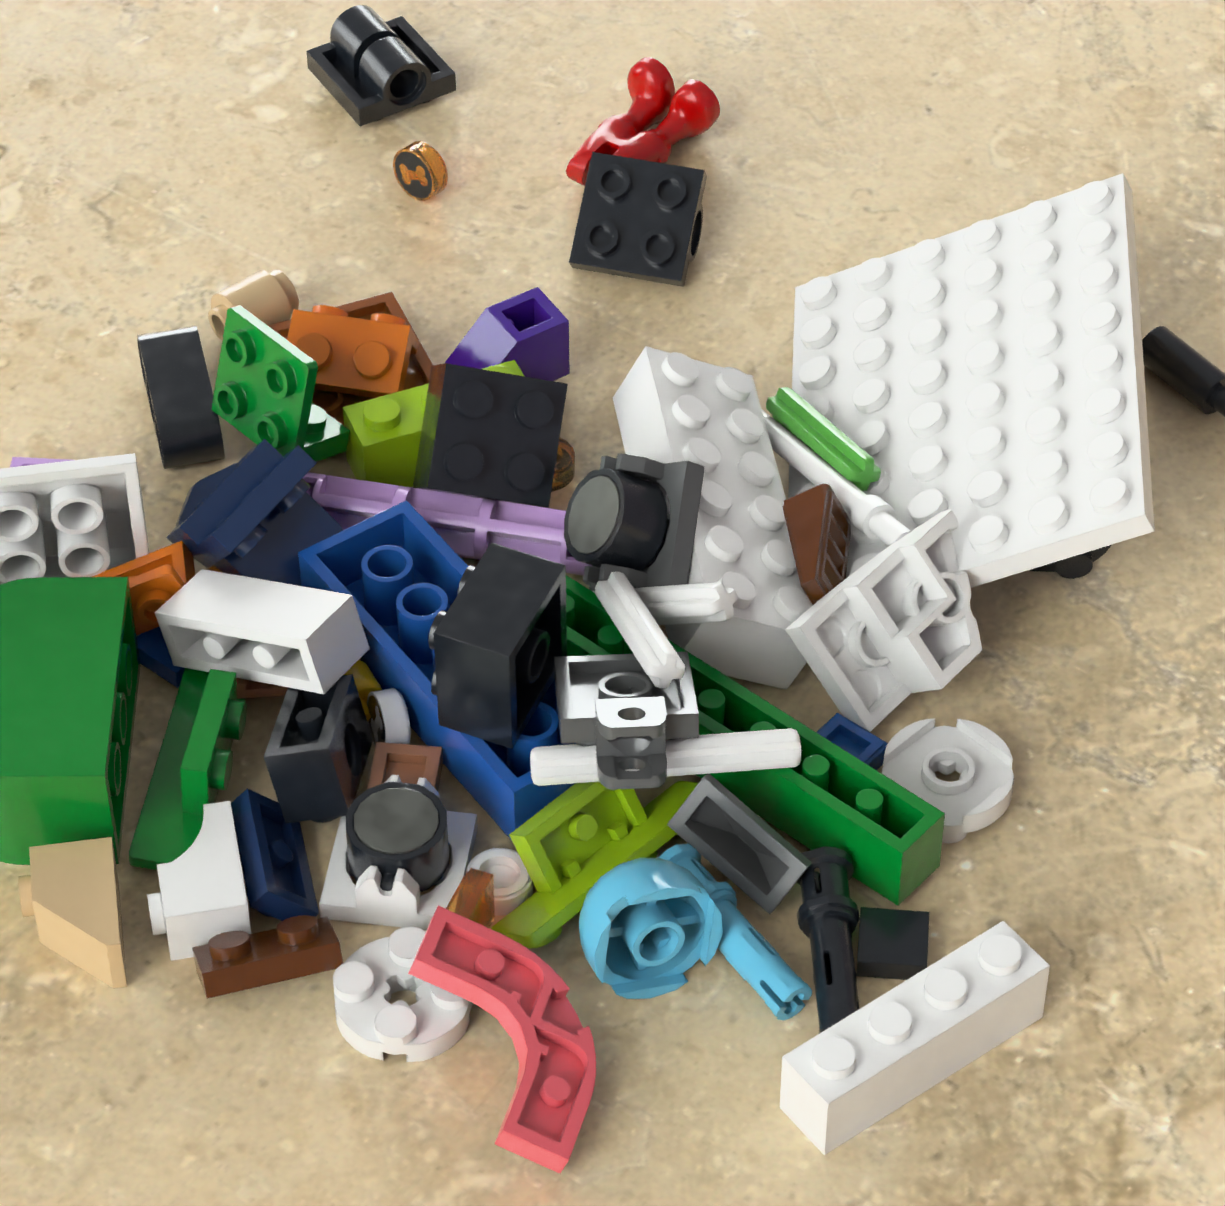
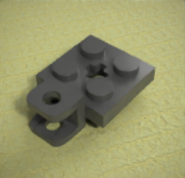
(621, 712)

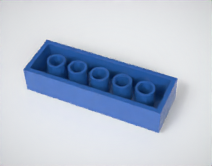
(399, 583)

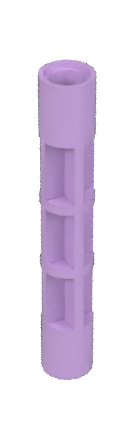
(462, 521)

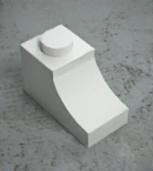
(202, 887)

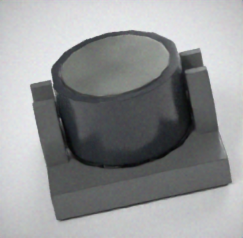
(623, 524)

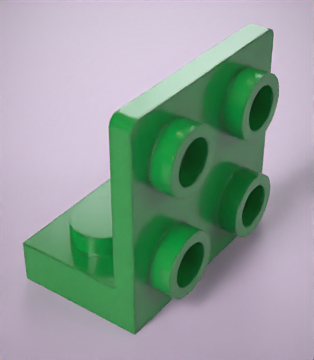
(269, 389)

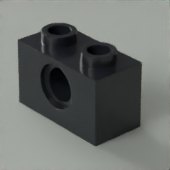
(318, 752)

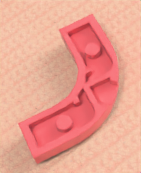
(533, 1008)

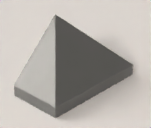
(739, 843)

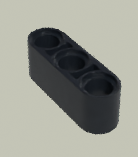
(180, 397)

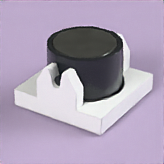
(396, 847)

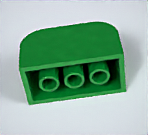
(65, 711)

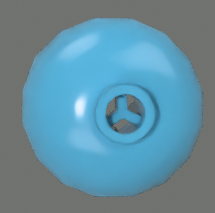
(648, 927)

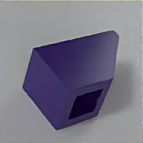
(521, 330)

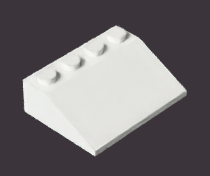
(70, 518)

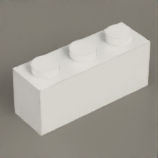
(263, 630)

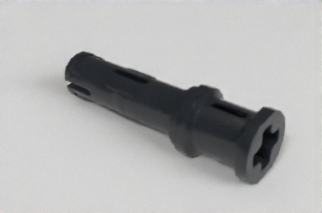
(828, 921)

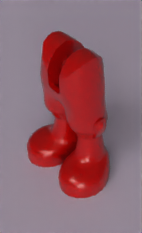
(654, 100)

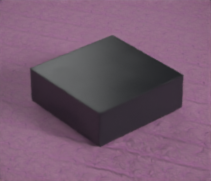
(892, 943)

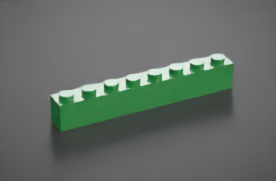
(819, 803)

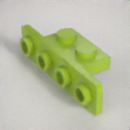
(576, 844)

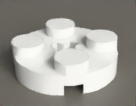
(969, 749)
(376, 1026)

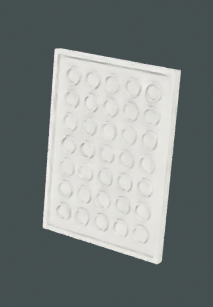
(993, 381)

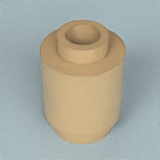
(264, 294)

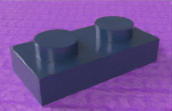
(272, 858)

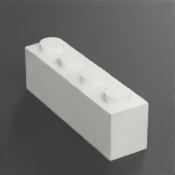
(913, 1037)

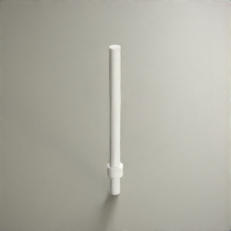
(868, 512)

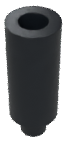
(1184, 370)

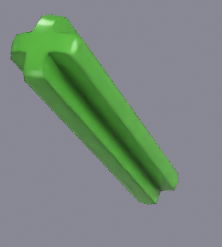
(823, 437)

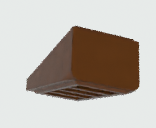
(819, 539)

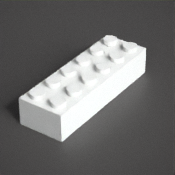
(713, 417)

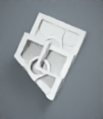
(892, 625)

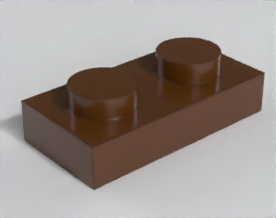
(247, 961)

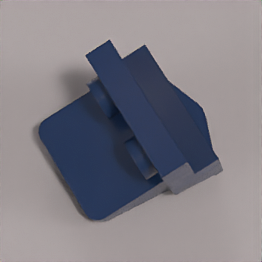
(255, 516)

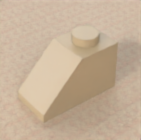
(78, 905)

